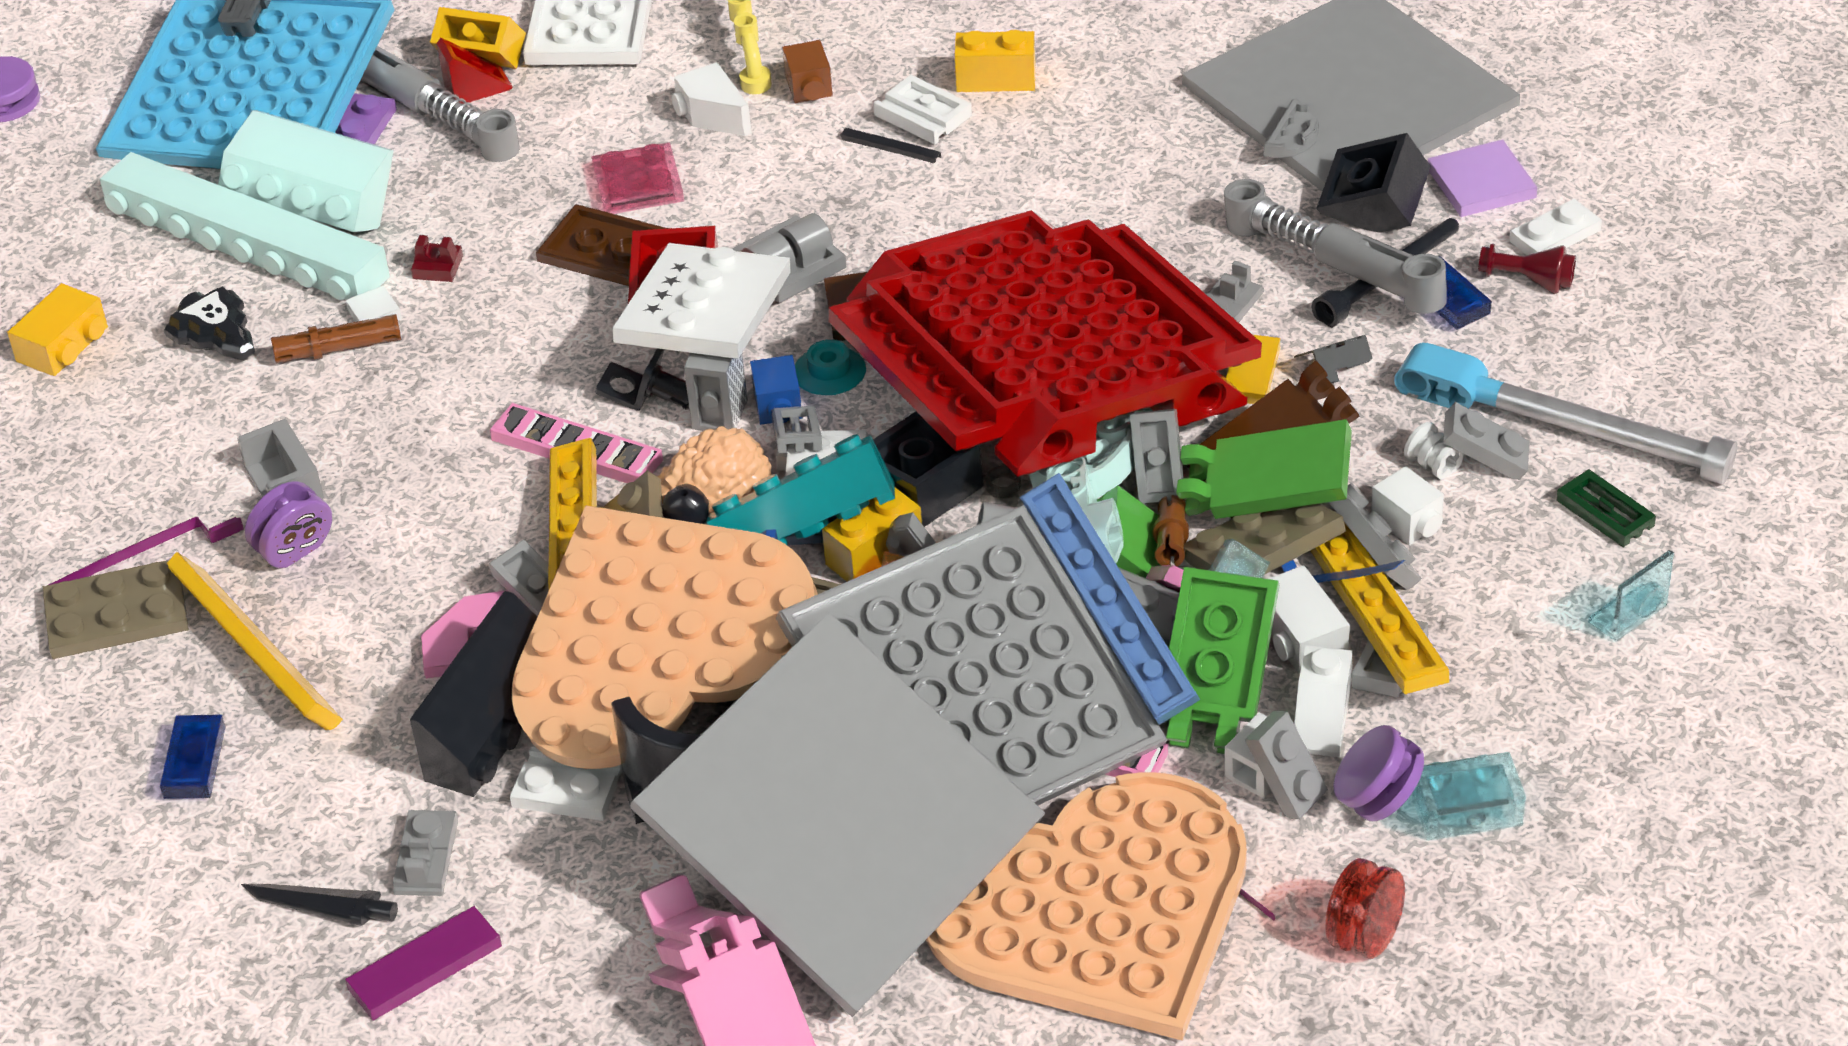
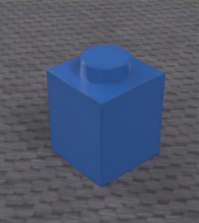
(774, 386)

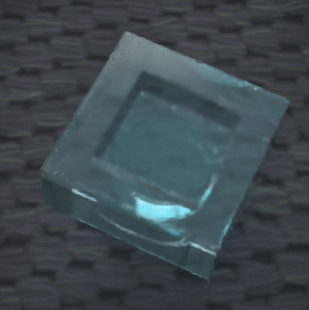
(1239, 560)

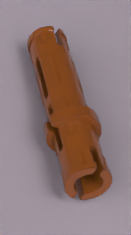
(337, 338)

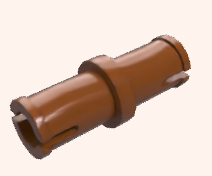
(1170, 531)

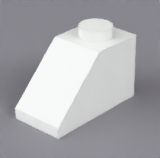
(711, 101)
(1323, 699)

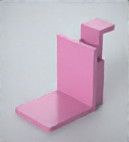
(734, 985)

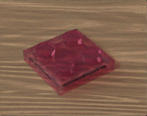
(637, 178)

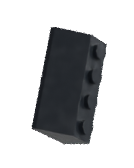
(470, 710)

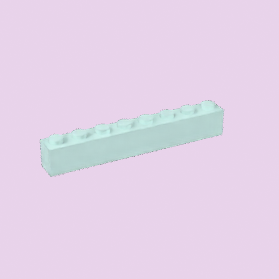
(244, 227)

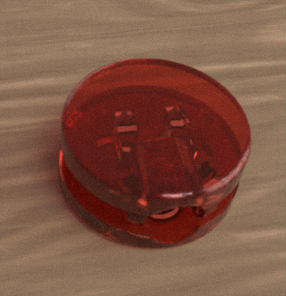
(1365, 908)

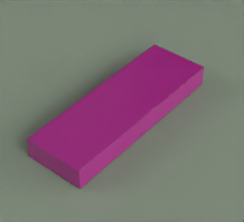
(423, 963)

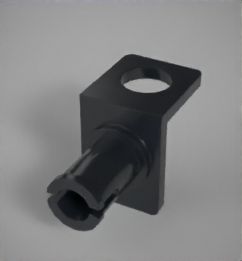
(653, 382)

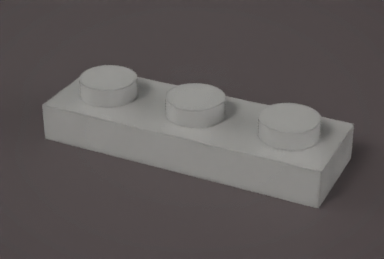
(1372, 533)

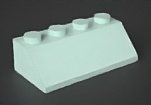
(308, 171)

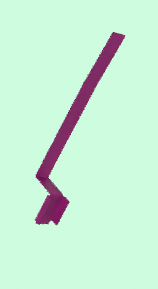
(214, 534)

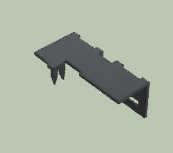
(1351, 354)

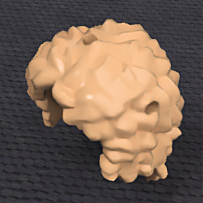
(718, 464)

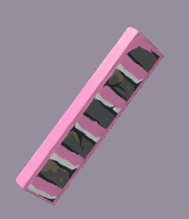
(539, 432)

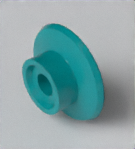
(829, 368)

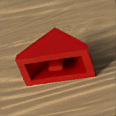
(470, 74)

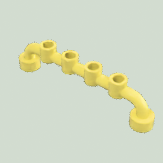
(755, 77)

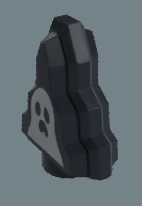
(212, 323)

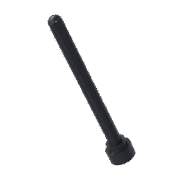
(1334, 306)

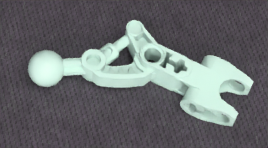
(1098, 474)

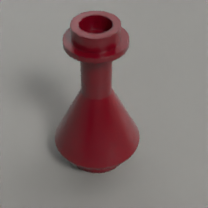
(1547, 268)

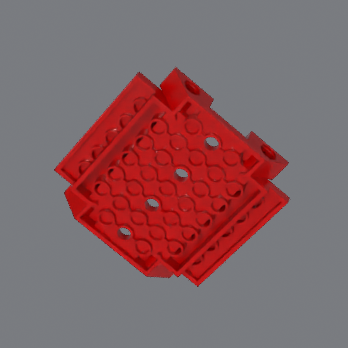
(1041, 336)

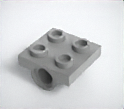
(807, 245)

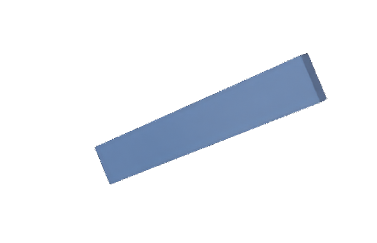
(1110, 599)

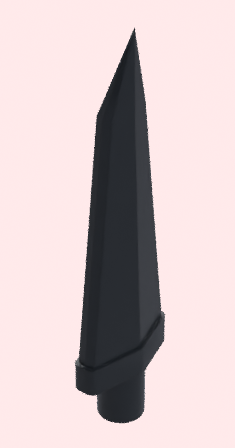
(340, 904)

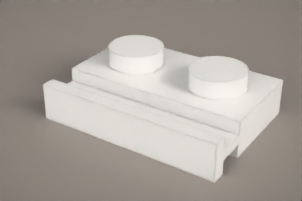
(922, 109)
(563, 789)

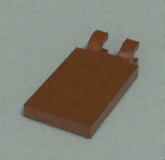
(1290, 407)

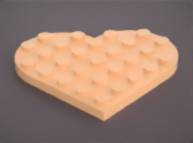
(654, 617)
(1107, 905)

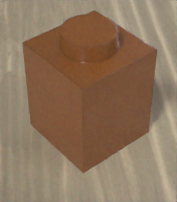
(807, 71)

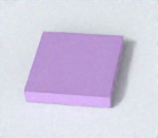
(1482, 178)

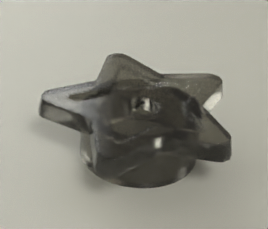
(1001, 476)

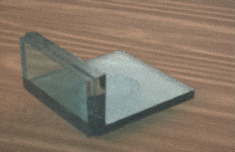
(1636, 599)

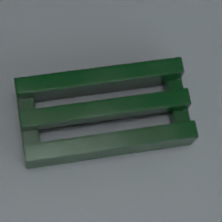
(1601, 512)

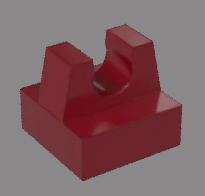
(435, 260)

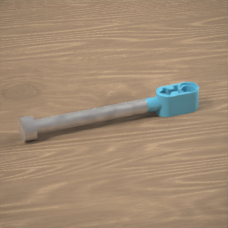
(1452, 376)

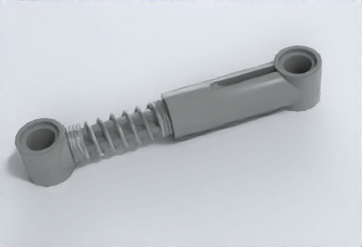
(491, 129)
(1413, 277)

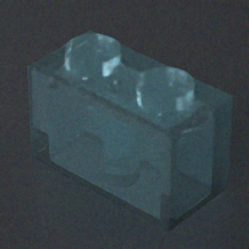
(1469, 796)

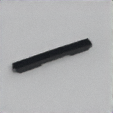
(890, 145)

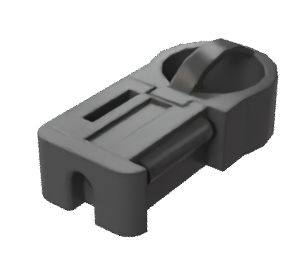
(241, 16)

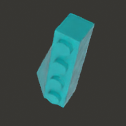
(811, 494)

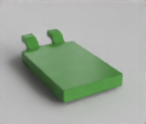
(1268, 470)
(1222, 649)

